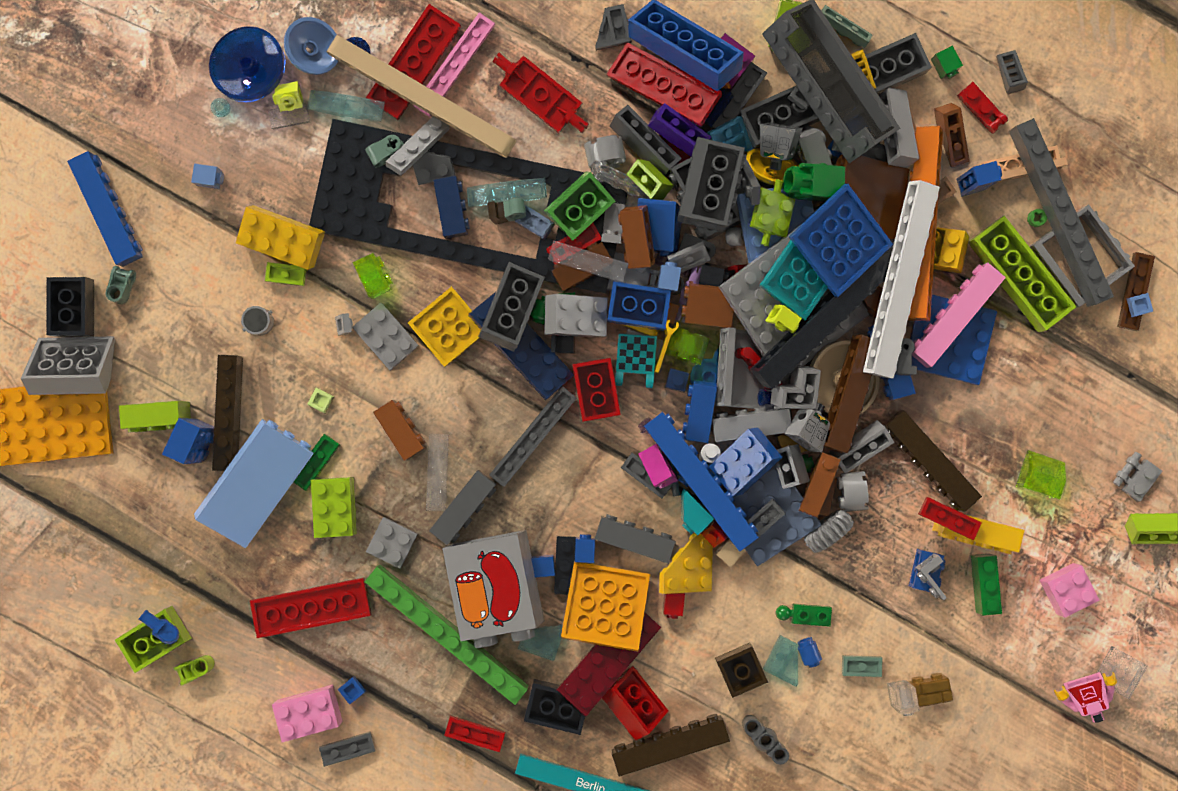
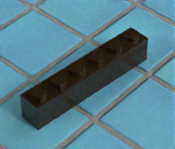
(227, 410)
(932, 461)
(670, 745)

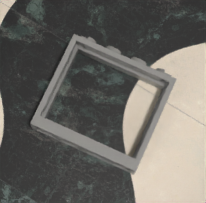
(1102, 233)

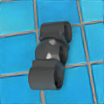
(770, 747)

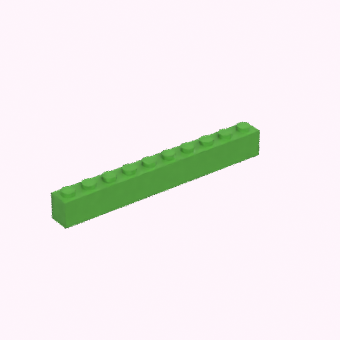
(446, 634)

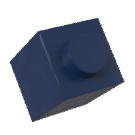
(677, 380)

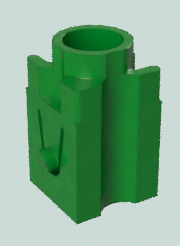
(813, 181)

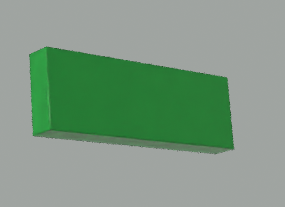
(321, 455)

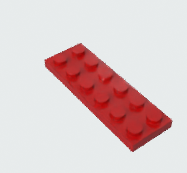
(418, 55)
(664, 84)
(310, 607)

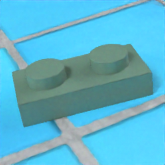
(862, 666)

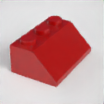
(635, 704)

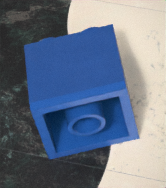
(663, 225)

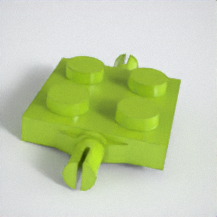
(772, 213)

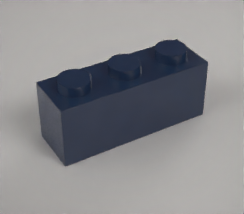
(451, 207)

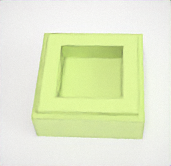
(320, 400)

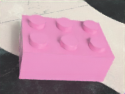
(307, 713)

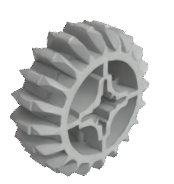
(831, 530)

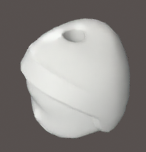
(734, 236)

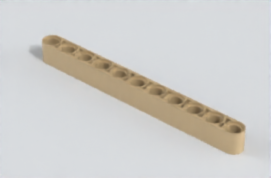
(421, 96)

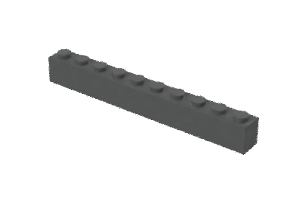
(1061, 213)

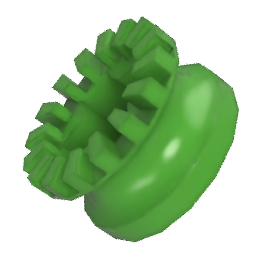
(1031, 216)

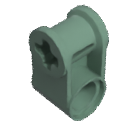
(382, 150)
(120, 283)

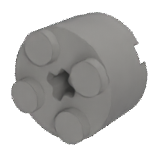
(606, 150)
(853, 491)

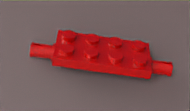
(540, 94)

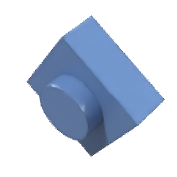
(1139, 305)

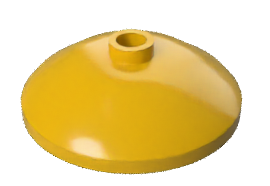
(760, 167)

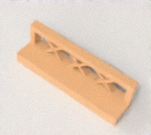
(1020, 171)

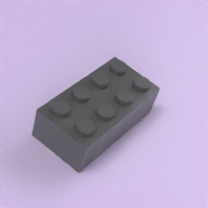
(511, 307)

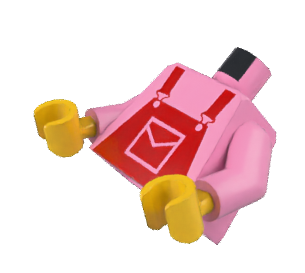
(1089, 695)

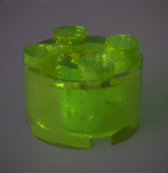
(687, 346)

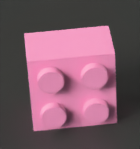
(1069, 590)

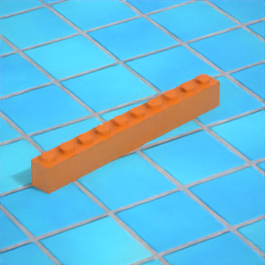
(927, 169)

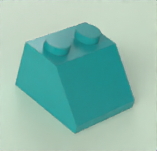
(693, 514)

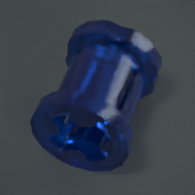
(764, 397)

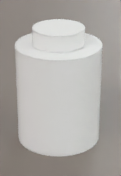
(709, 453)

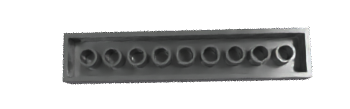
(889, 68)

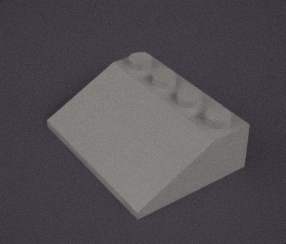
(69, 366)

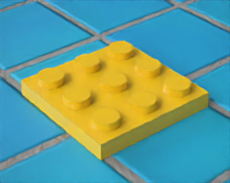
(446, 327)

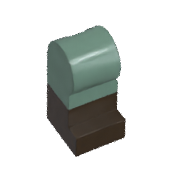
(506, 211)

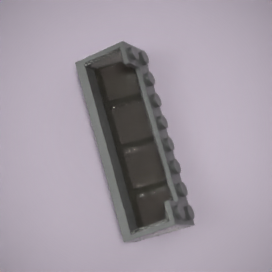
(830, 80)

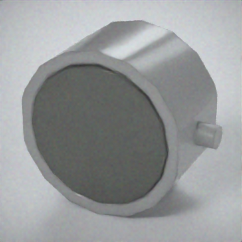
(257, 320)

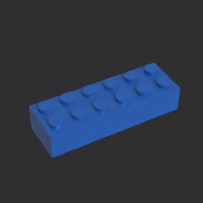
(685, 44)

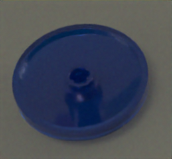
(247, 64)

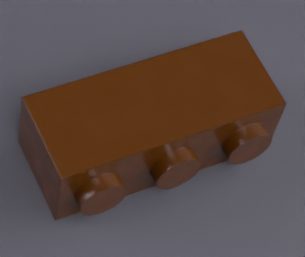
(570, 277)

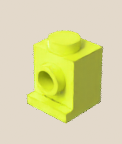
(783, 318)

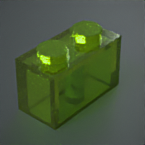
(372, 275)

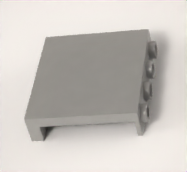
(734, 381)

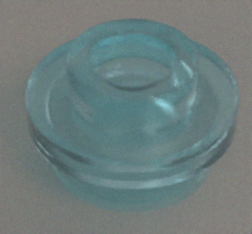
(215, 105)

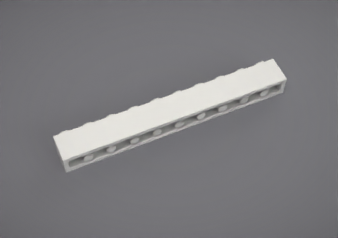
(901, 279)

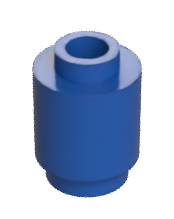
(809, 652)

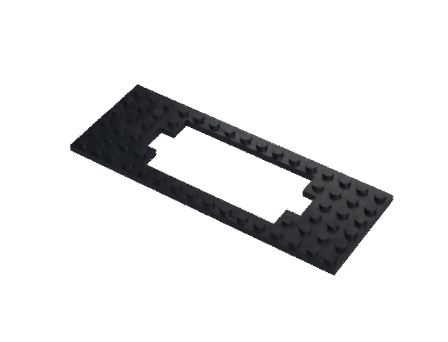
(351, 187)

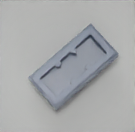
(536, 223)

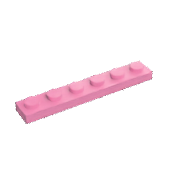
(460, 56)

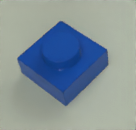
(351, 690)

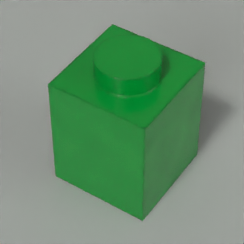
(947, 63)

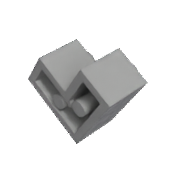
(812, 147)
(801, 392)

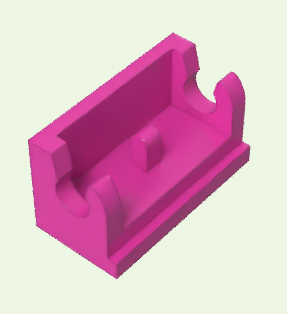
(657, 466)

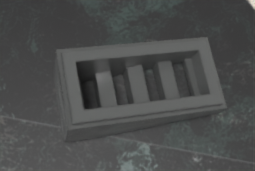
(1014, 83)

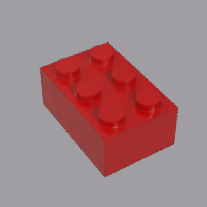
(596, 389)

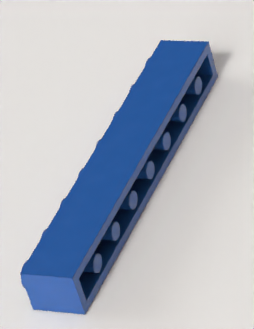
(701, 482)

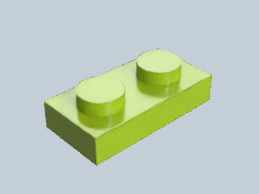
(285, 274)

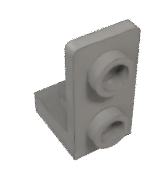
(612, 229)
(931, 565)

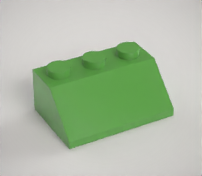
(579, 205)

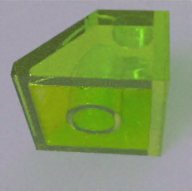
(1042, 475)

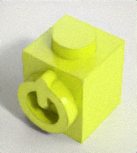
(288, 96)

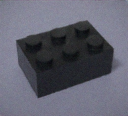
(69, 307)
(551, 709)

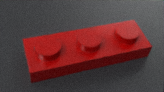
(950, 518)
(474, 733)

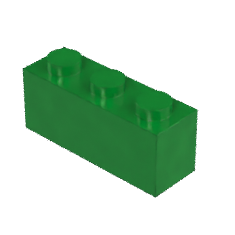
(986, 584)

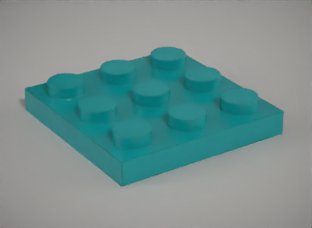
(794, 282)

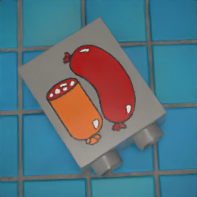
(494, 588)

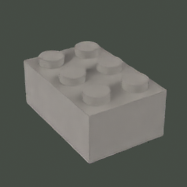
(575, 315)

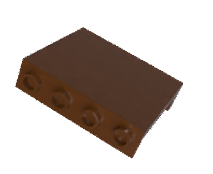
(879, 188)

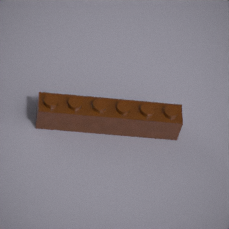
(848, 396)

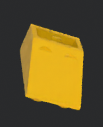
(950, 249)

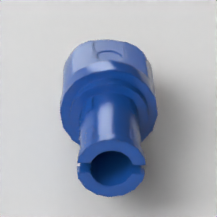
(161, 628)

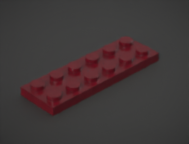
(601, 669)

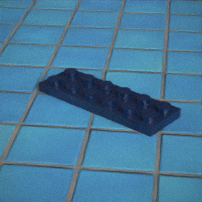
(531, 357)

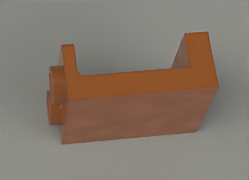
(706, 306)

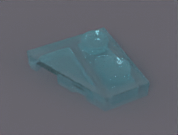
(544, 643)
(784, 660)

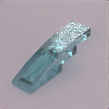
(346, 105)
(504, 191)

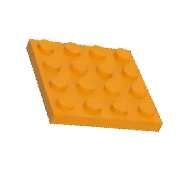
(605, 606)

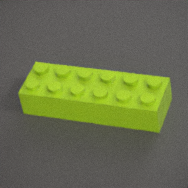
(1026, 277)

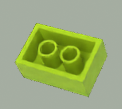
(153, 415)
(333, 507)
(143, 648)

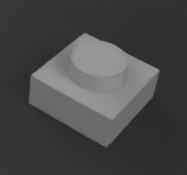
(344, 324)

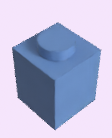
(207, 176)
(669, 276)

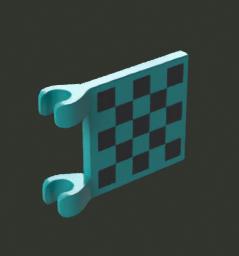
(637, 356)

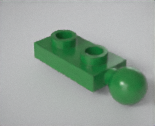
(805, 614)

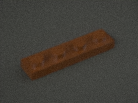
(1136, 285)

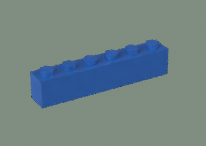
(105, 208)

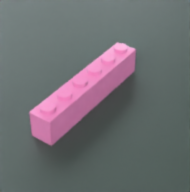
(957, 314)

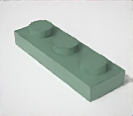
(846, 27)

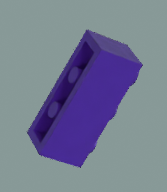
(676, 129)

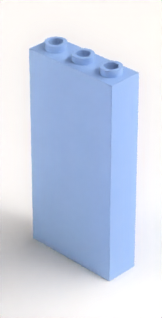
(253, 483)

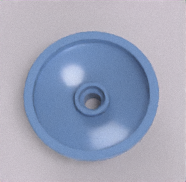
(316, 36)

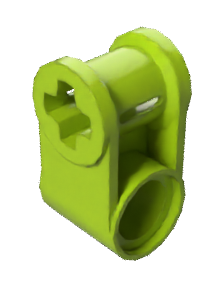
(192, 670)

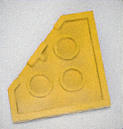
(689, 569)

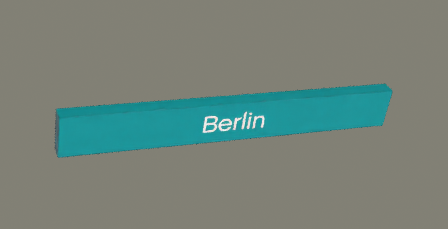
(568, 777)

